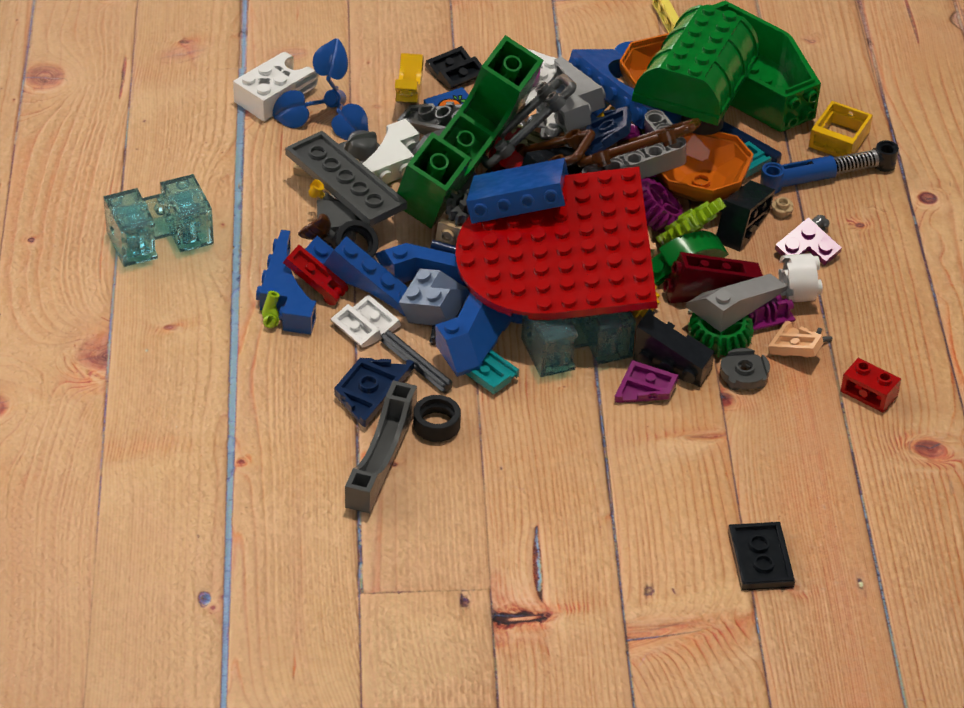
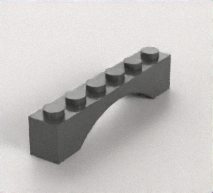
(371, 472)

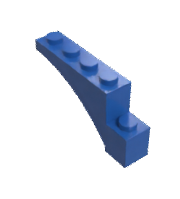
(359, 270)
(294, 306)

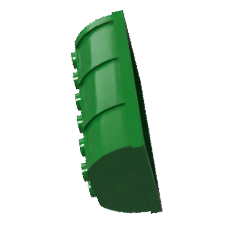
(700, 65)

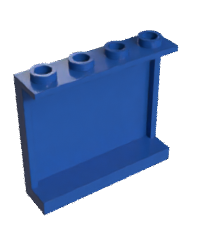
(517, 190)

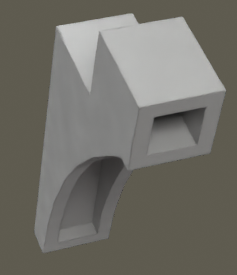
(580, 105)

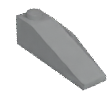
(733, 302)

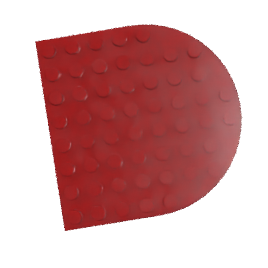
(567, 257)

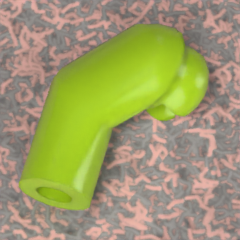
(269, 311)

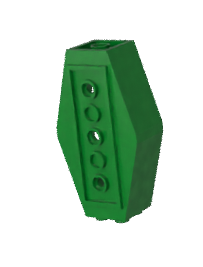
(781, 84)

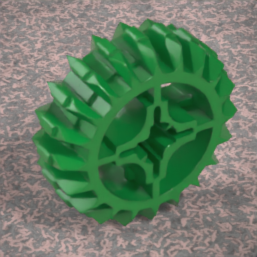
(736, 336)

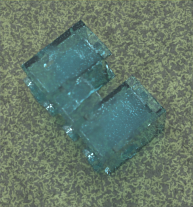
(177, 212)
(553, 341)

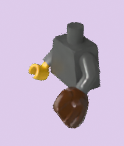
(330, 216)

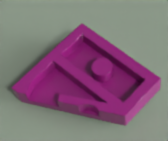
(645, 384)

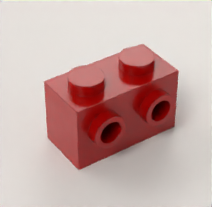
(870, 385)

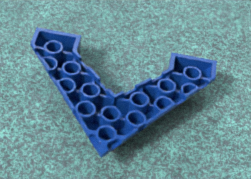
(460, 340)

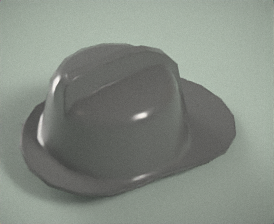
(361, 144)

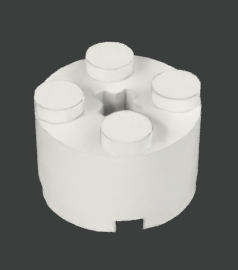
(801, 277)

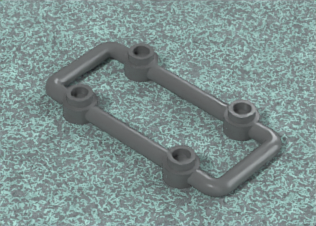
(545, 93)

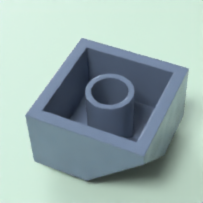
(432, 298)

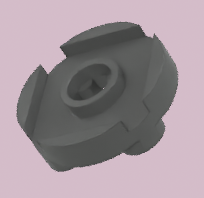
(753, 377)

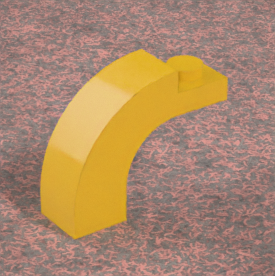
(410, 78)

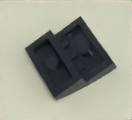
(454, 67)

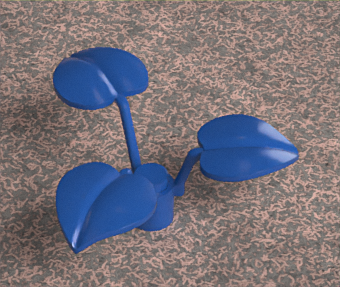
(332, 62)

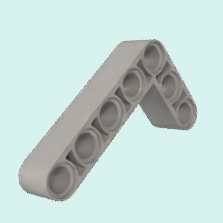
(653, 158)

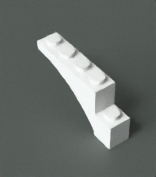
(394, 152)

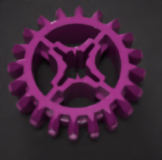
(660, 205)

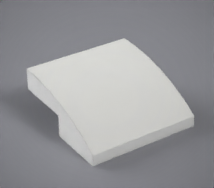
(365, 321)

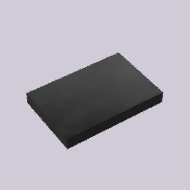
(761, 556)

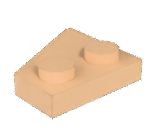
(795, 342)

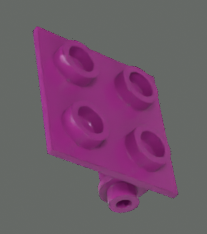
(772, 313)

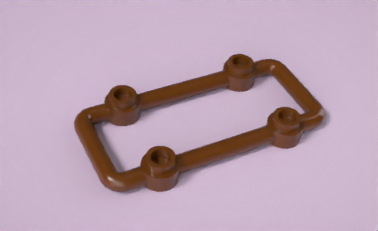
(665, 135)
(575, 138)

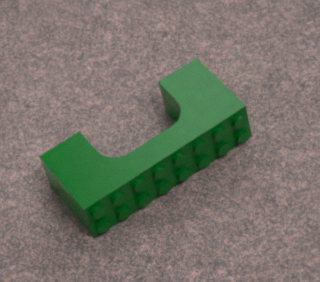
(451, 158)

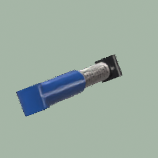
(779, 176)

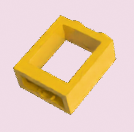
(836, 143)

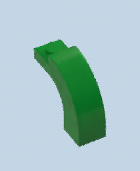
(695, 242)

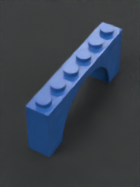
(604, 69)

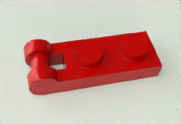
(316, 275)

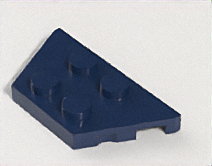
(609, 129)
(367, 385)

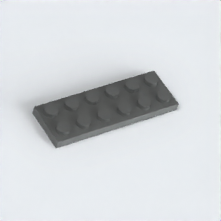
(346, 178)

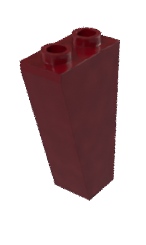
(699, 273)

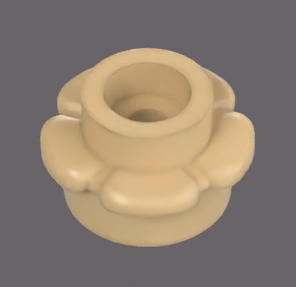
(782, 207)

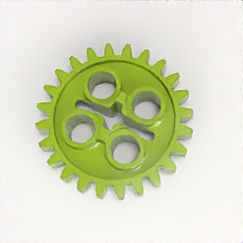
(691, 221)

